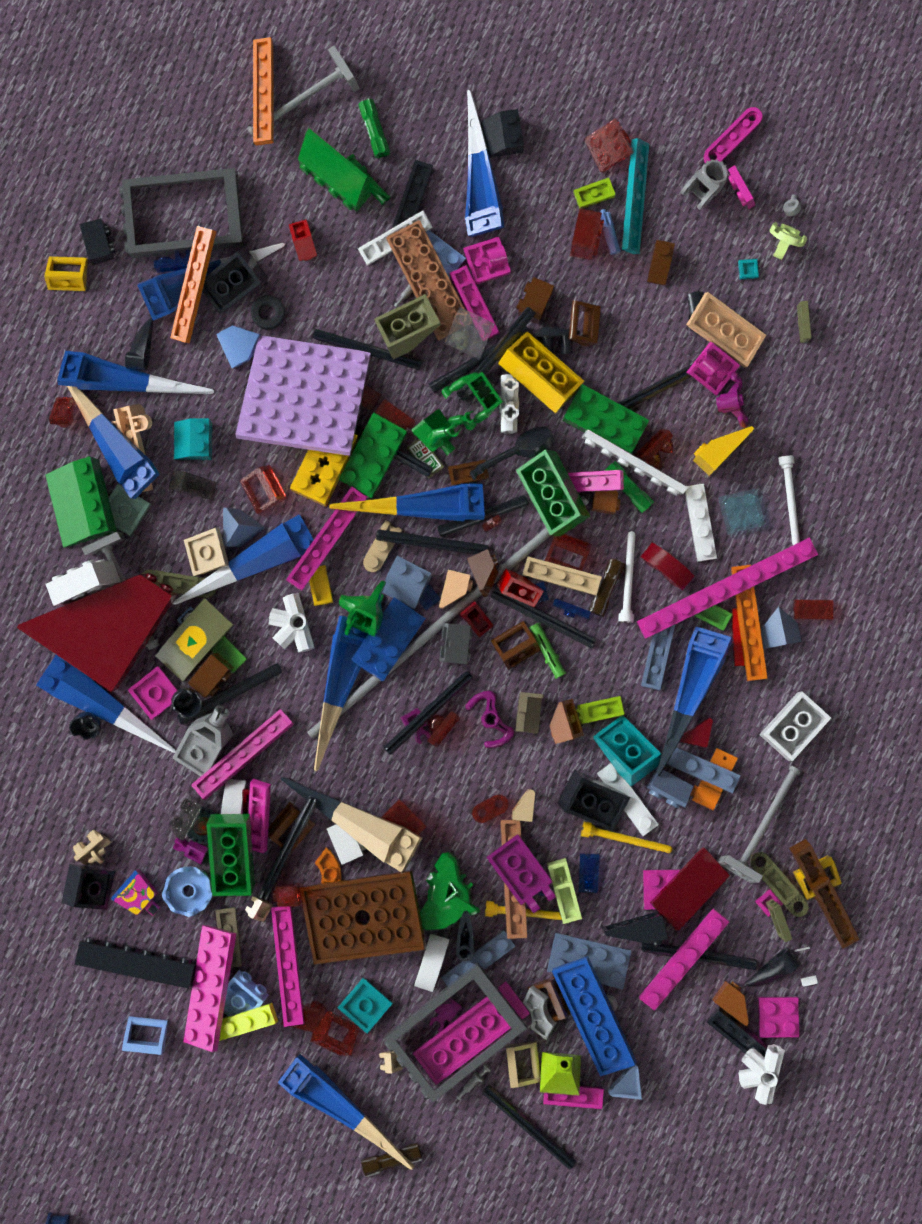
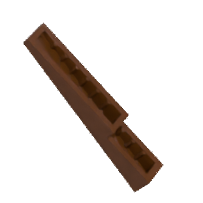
(824, 893)

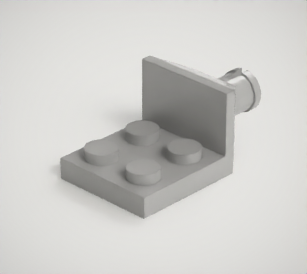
(204, 741)

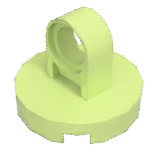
(787, 236)

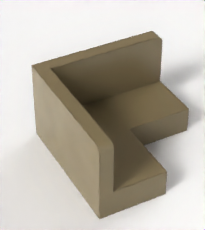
(528, 712)

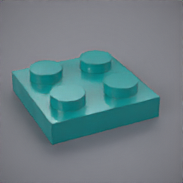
(365, 1005)

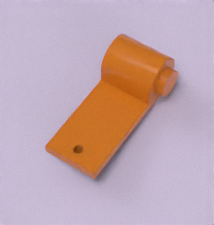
(709, 794)

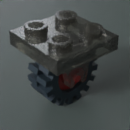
(192, 820)

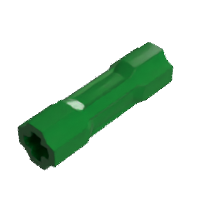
(376, 135)
(636, 495)

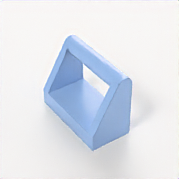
(144, 1046)

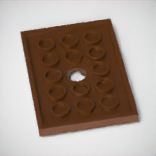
(333, 925)

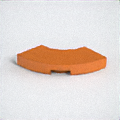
(328, 867)

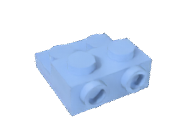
(243, 994)

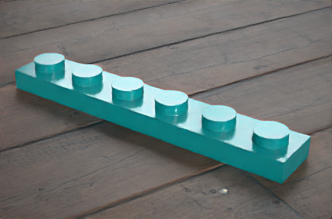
(635, 196)

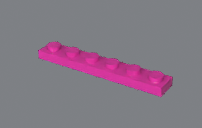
(324, 542)
(242, 754)
(684, 959)
(287, 966)

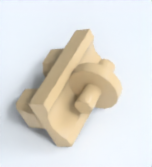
(93, 851)

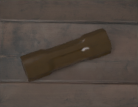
(611, 575)
(377, 1163)

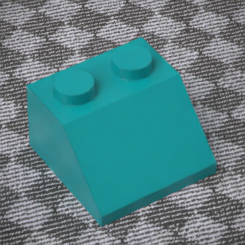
(193, 439)

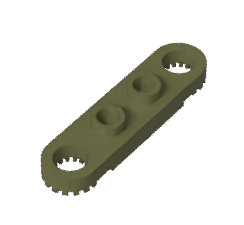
(179, 582)
(779, 884)

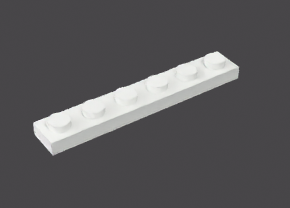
(640, 467)

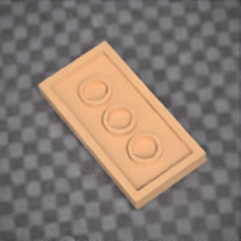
(726, 329)

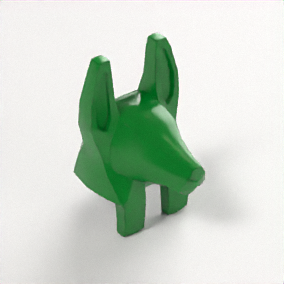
(364, 611)

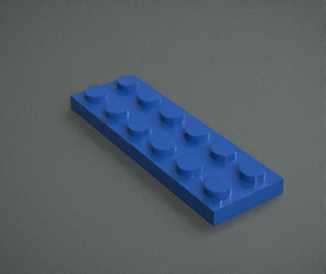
(594, 1016)

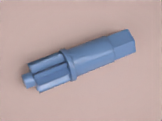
(609, 233)

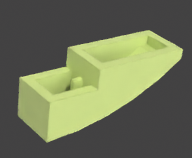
(564, 890)

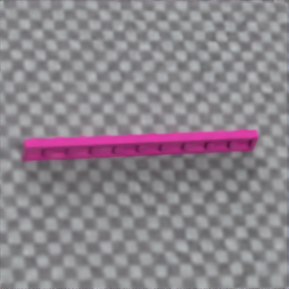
(727, 588)

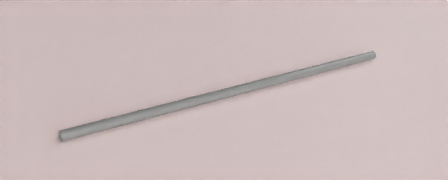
(438, 625)

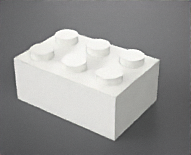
(82, 581)
(795, 726)

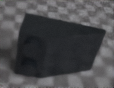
(233, 280)
(593, 800)
(641, 929)

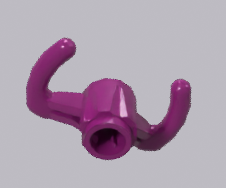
(734, 401)
(508, 731)

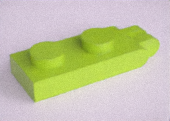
(600, 710)

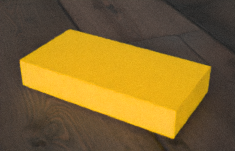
(321, 587)

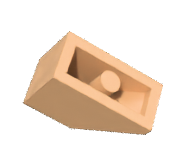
(455, 588)

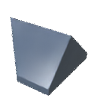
(238, 527)
(780, 630)
(627, 1084)

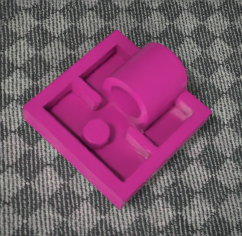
(487, 260)
(713, 368)

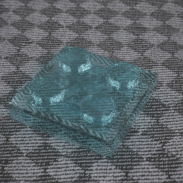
(741, 511)

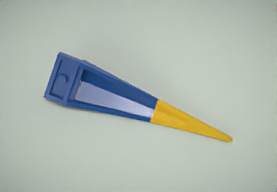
(447, 503)

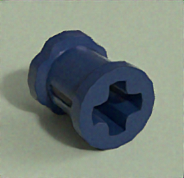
(57, 1219)

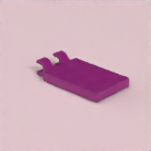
(521, 872)

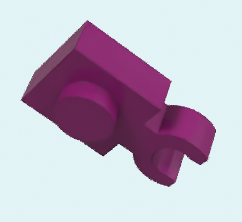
(407, 718)
(192, 849)
(447, 1011)

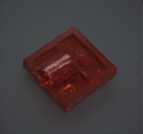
(609, 145)

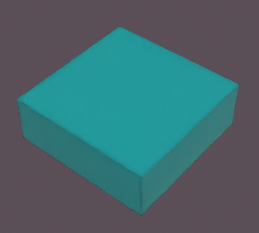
(748, 269)

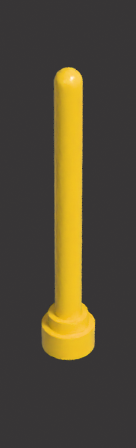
(590, 830)
(494, 909)

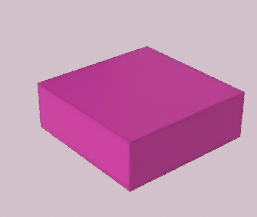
(768, 895)

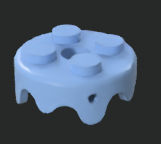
(174, 893)

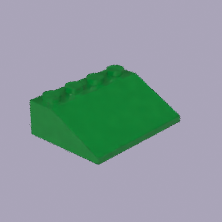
(333, 171)
(80, 501)

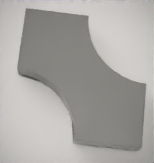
(537, 1005)

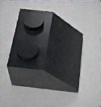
(503, 133)
(87, 887)

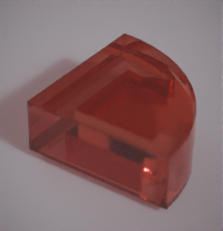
(493, 522)

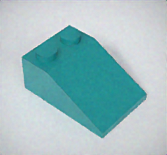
(628, 750)

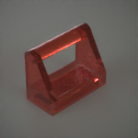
(270, 484)
(571, 544)
(321, 1037)

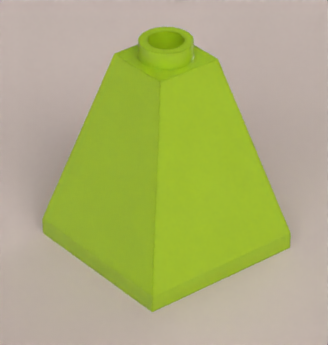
(560, 1073)

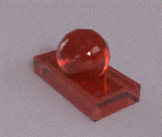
(62, 411)
(441, 727)

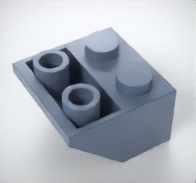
(669, 787)

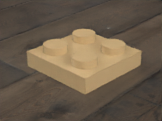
(206, 552)

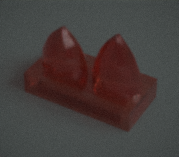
(649, 452)

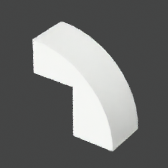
(232, 797)
(431, 962)

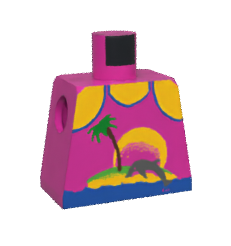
(137, 894)

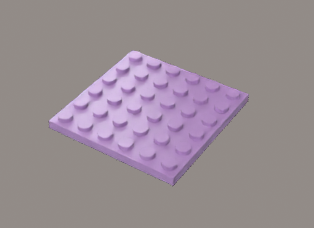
(303, 395)

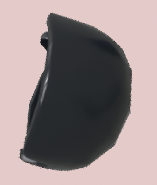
(186, 702)
(82, 721)

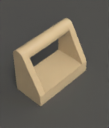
(524, 808)
(514, 1081)

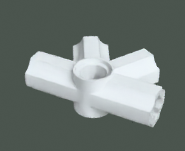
(510, 406)
(288, 631)
(758, 1072)

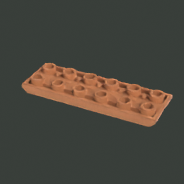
(426, 273)

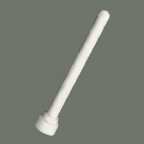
(787, 463)
(626, 613)

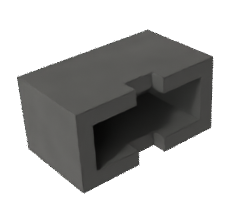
(456, 643)

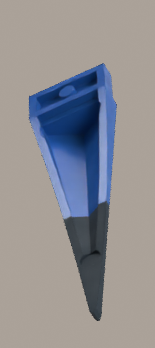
(702, 663)

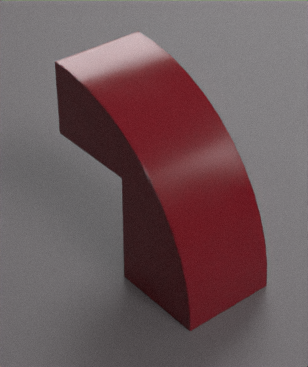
(667, 565)

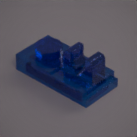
(166, 264)
(588, 873)

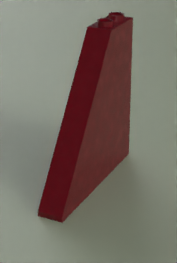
(106, 629)

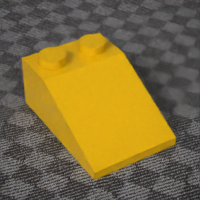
(711, 455)

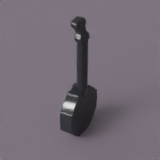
(527, 445)

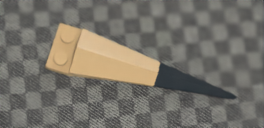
(381, 837)

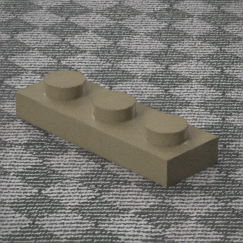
(227, 921)

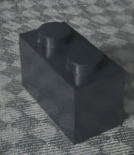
(96, 241)

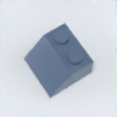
(406, 582)

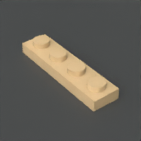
(562, 576)

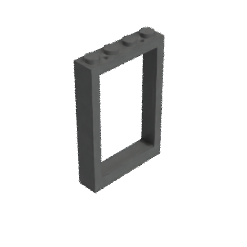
(235, 238)
(494, 995)

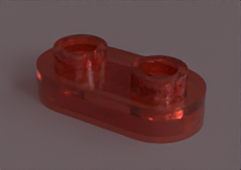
(491, 810)

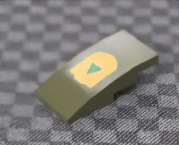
(194, 640)

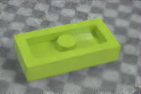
(594, 193)

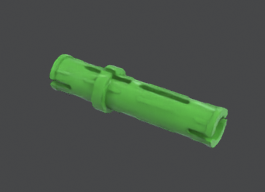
(557, 670)

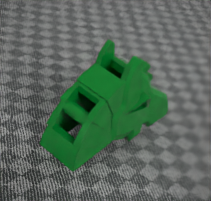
(442, 907)

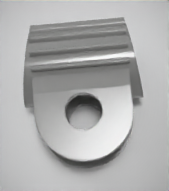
(713, 168)

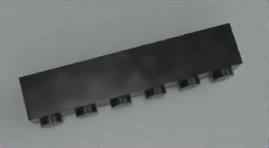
(135, 963)

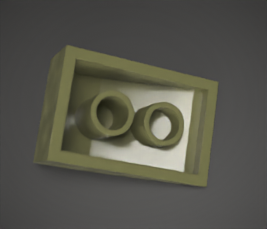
(407, 325)

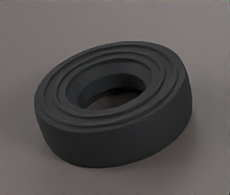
(268, 300)

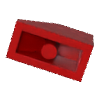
(302, 240)
(519, 588)

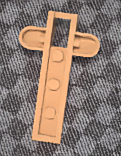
(130, 422)

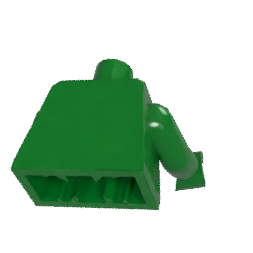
(482, 390)
(437, 430)

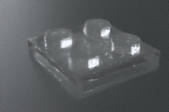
(469, 333)

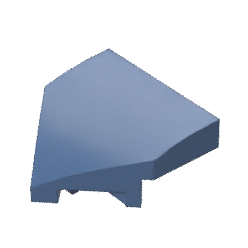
(238, 344)

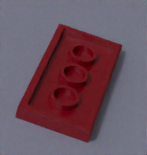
(689, 889)

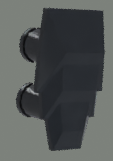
(548, 332)

